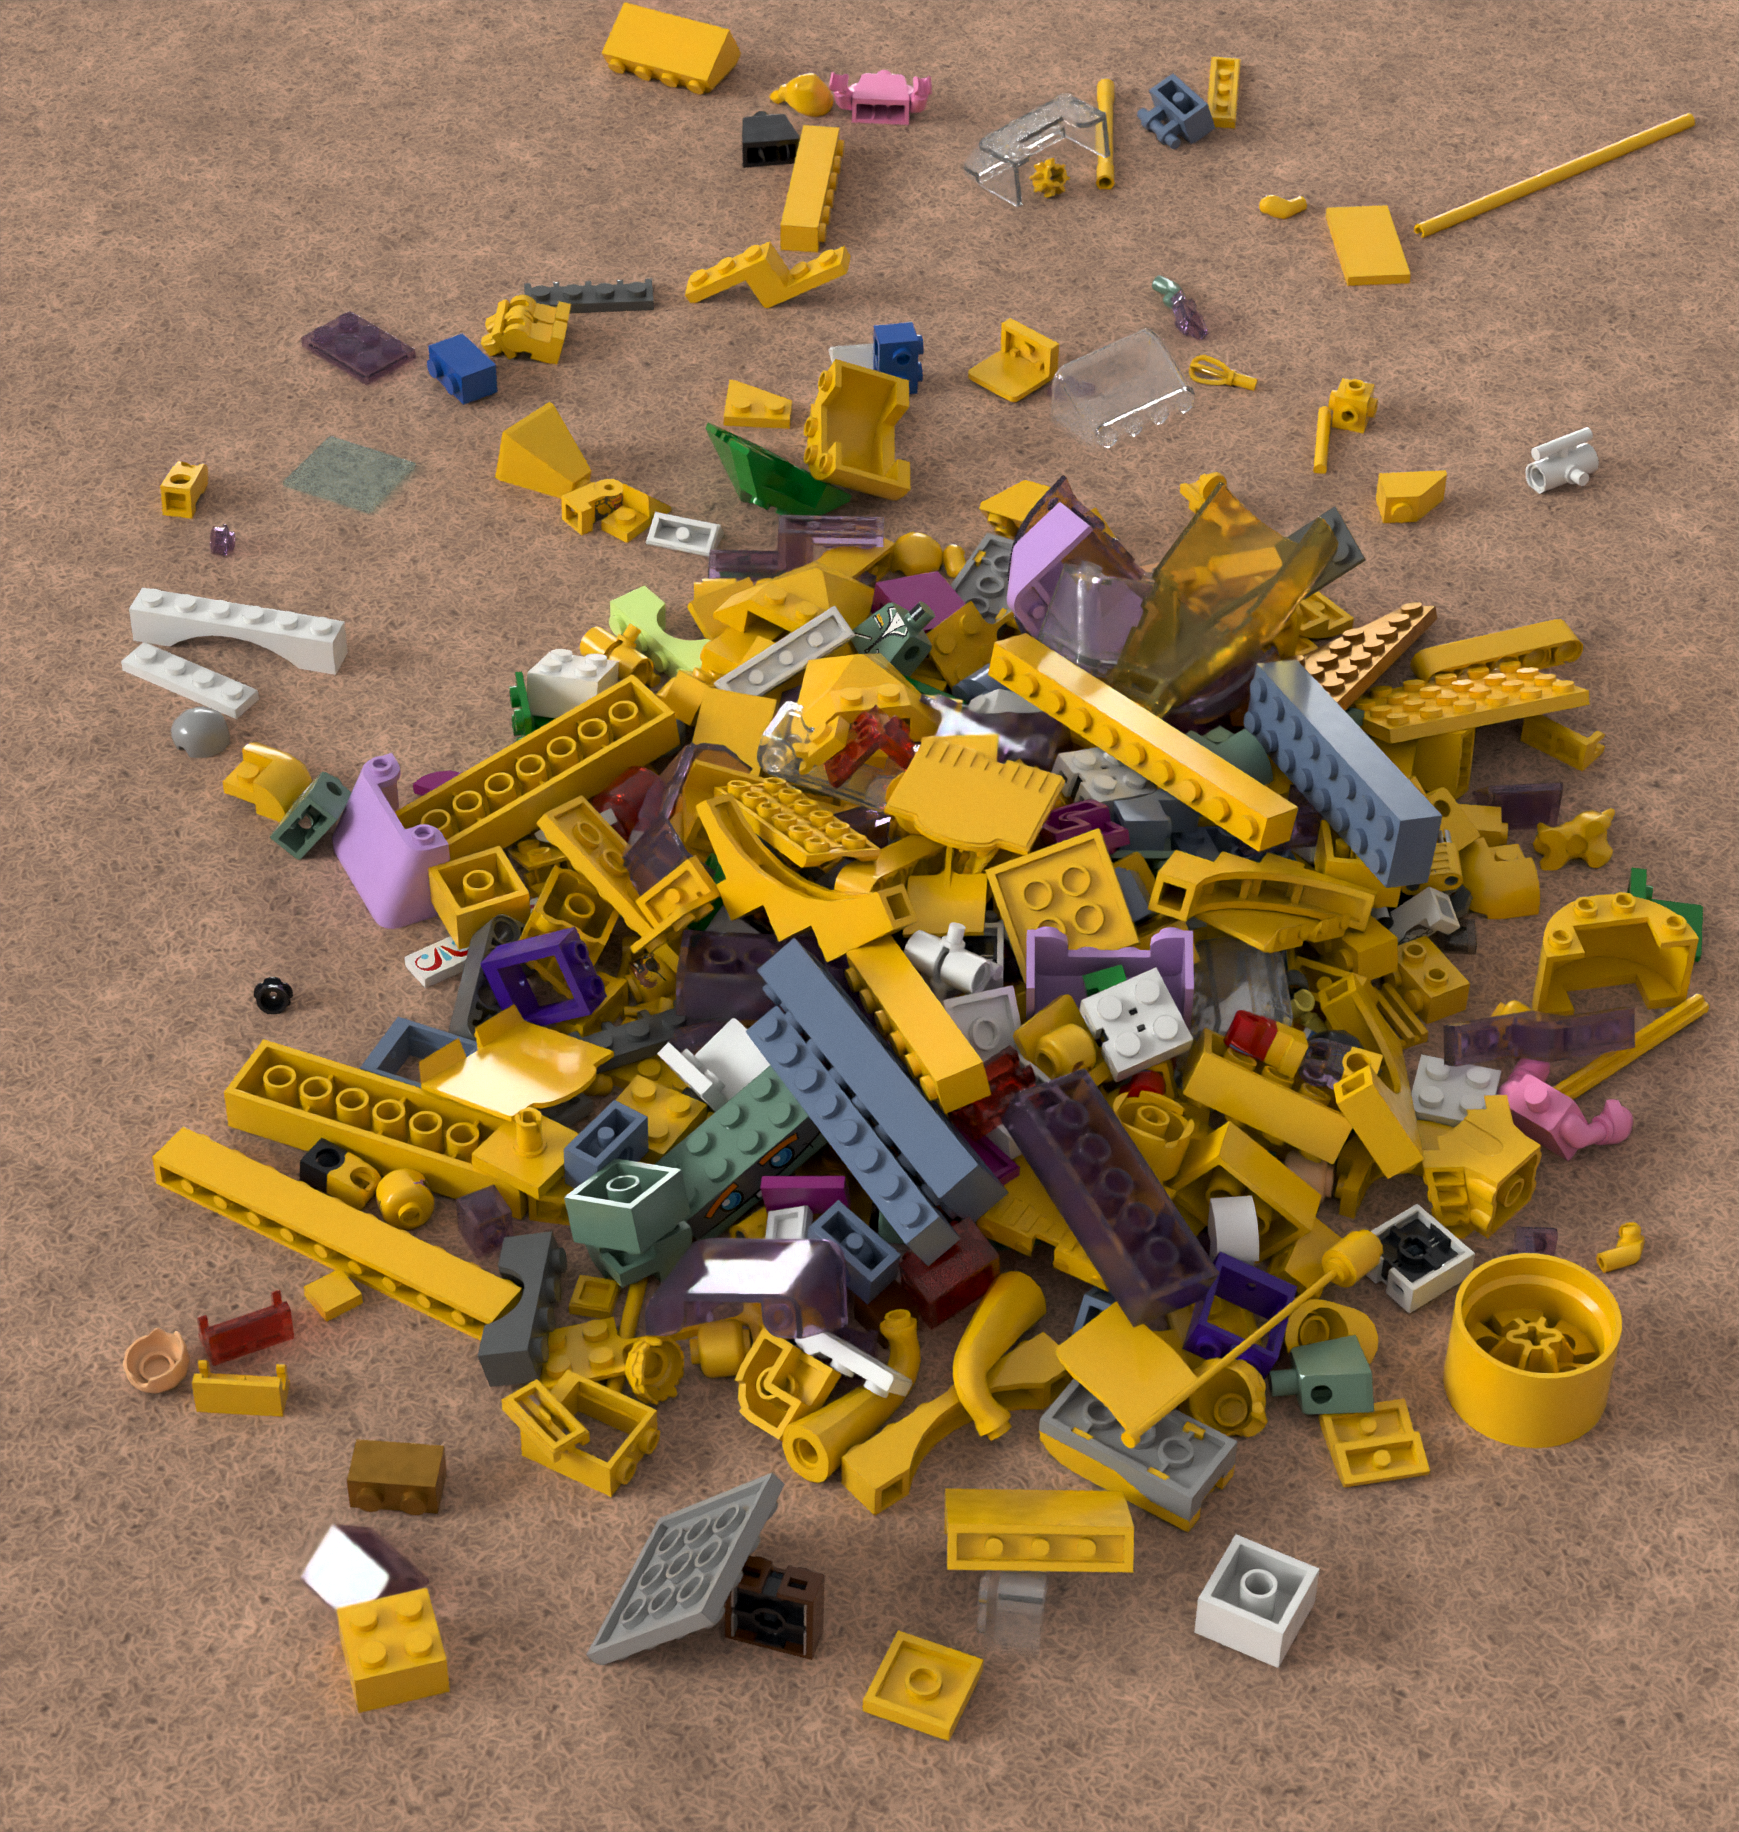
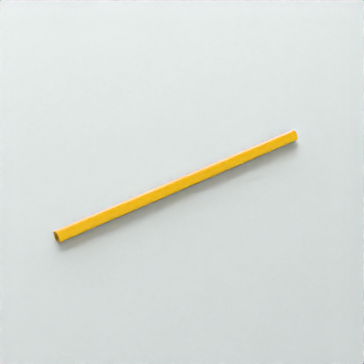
(1554, 175)

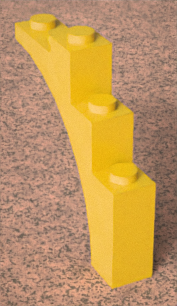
(1197, 885)
(793, 904)

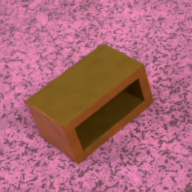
(396, 1476)

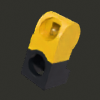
(339, 1174)

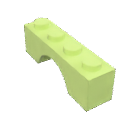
(648, 614)

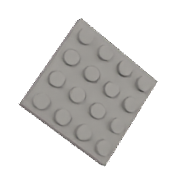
(687, 1570)

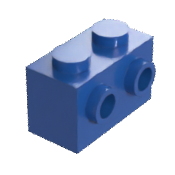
(897, 352)
(462, 369)

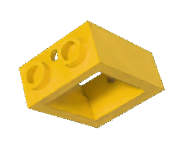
(612, 1409)

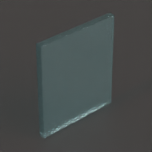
(349, 474)

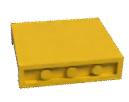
(1038, 1530)

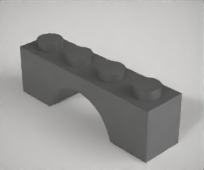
(517, 1344)

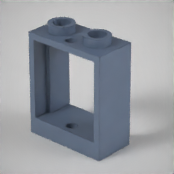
(408, 1039)

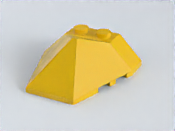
(799, 598)
(856, 685)

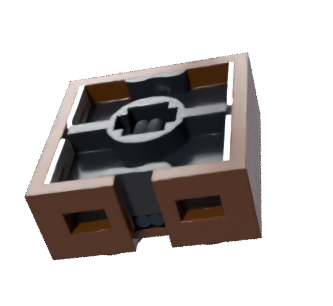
(777, 1608)

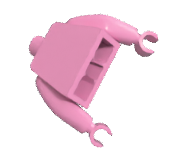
(881, 97)

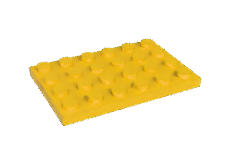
(1464, 701)

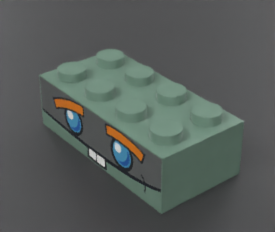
(727, 1155)

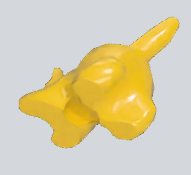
(1579, 838)

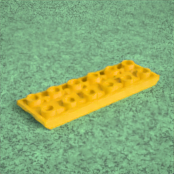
(797, 823)

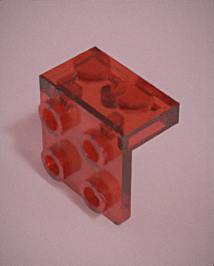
(868, 734)

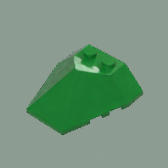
(771, 480)

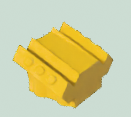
(565, 904)
(1481, 1171)

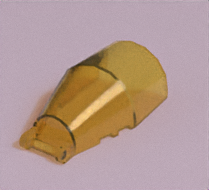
(1216, 601)

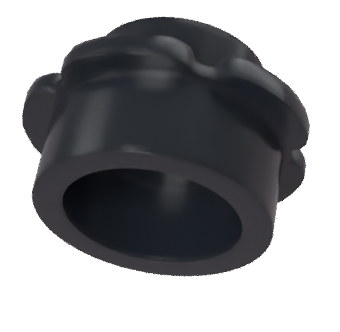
(273, 1004)

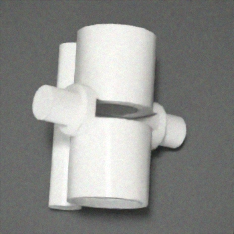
(1562, 462)
(949, 962)

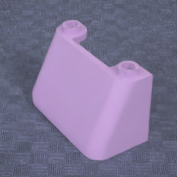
(381, 855)

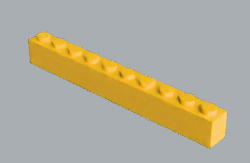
(1143, 742)
(334, 1233)

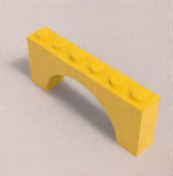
(1374, 1106)

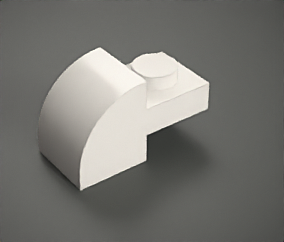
(1234, 1228)

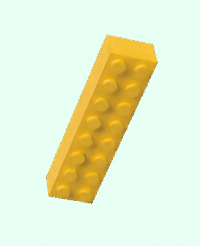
(549, 767)
(376, 1118)

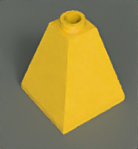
(542, 455)

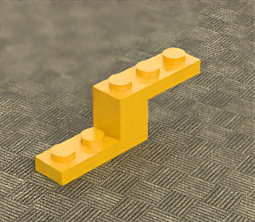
(767, 274)

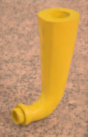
(1003, 1315)
(821, 1438)

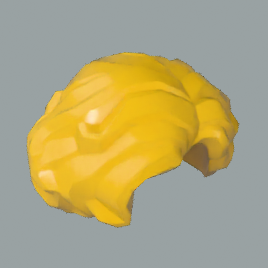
(1230, 1400)

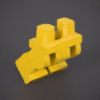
(527, 328)

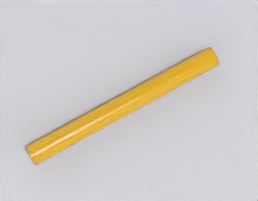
(629, 1325)

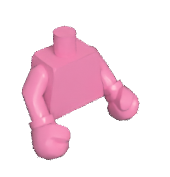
(1555, 1118)

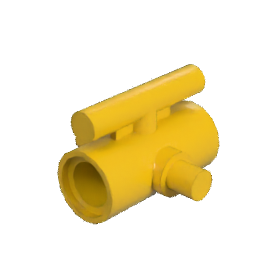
(623, 650)

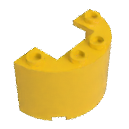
(855, 431)
(1611, 944)

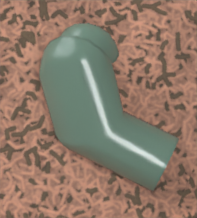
(1166, 287)

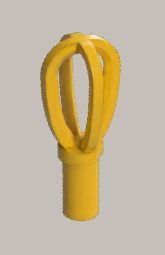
(1227, 376)

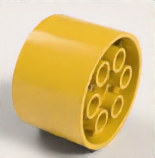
(1535, 1374)

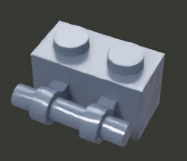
(1180, 109)

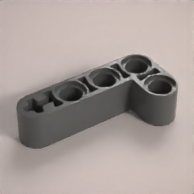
(475, 996)

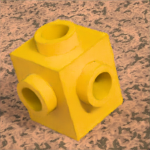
(1353, 405)

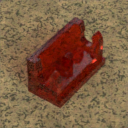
(1004, 1081)
(247, 1332)

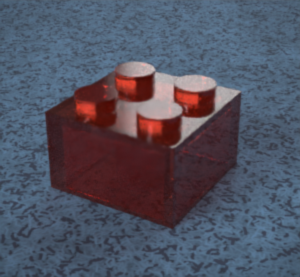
(952, 1279)

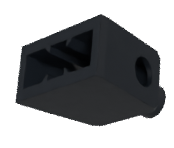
(768, 140)

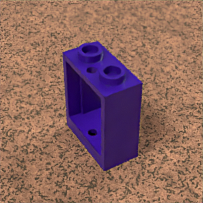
(512, 987)
(1264, 1299)

